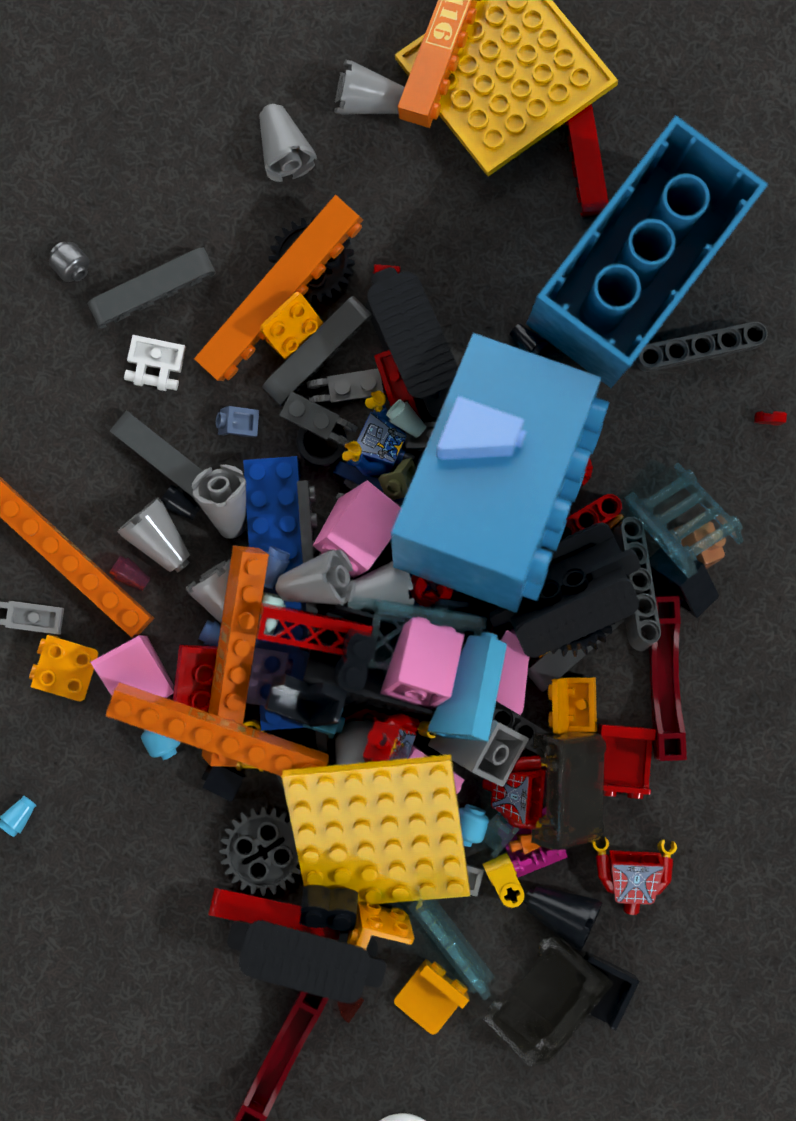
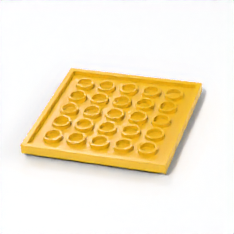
(516, 79)
(380, 829)

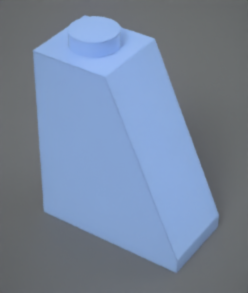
(479, 432)

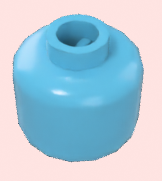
(159, 745)
(473, 824)

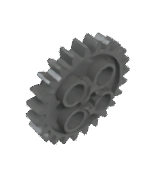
(251, 829)

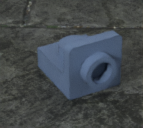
(237, 421)

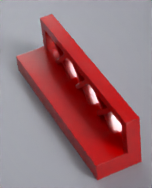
(309, 619)

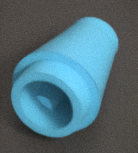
(17, 816)

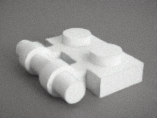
(155, 354)

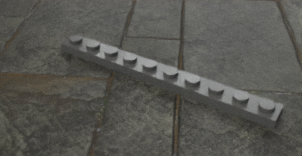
(308, 522)

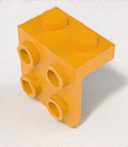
(291, 325)
(63, 668)
(573, 705)
(380, 922)
(431, 996)

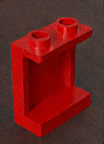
(627, 759)

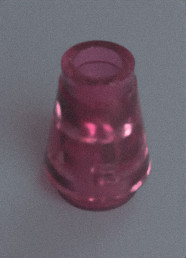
(129, 573)

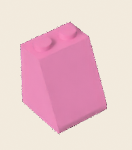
(359, 526)
(423, 664)
(136, 666)
(514, 674)

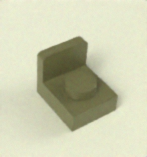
(398, 482)

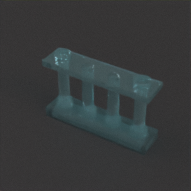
(671, 540)

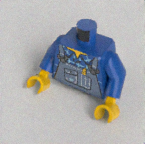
(378, 442)

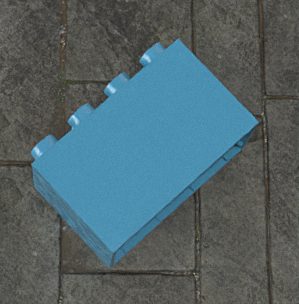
(644, 251)
(487, 518)

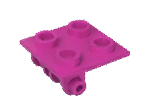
(535, 859)

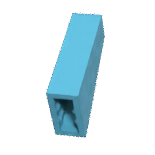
(474, 691)

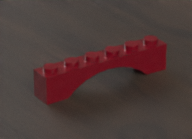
(665, 687)
(281, 1057)

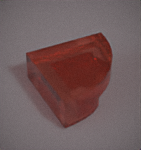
(349, 1009)

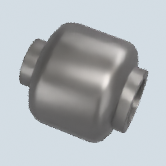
(69, 261)

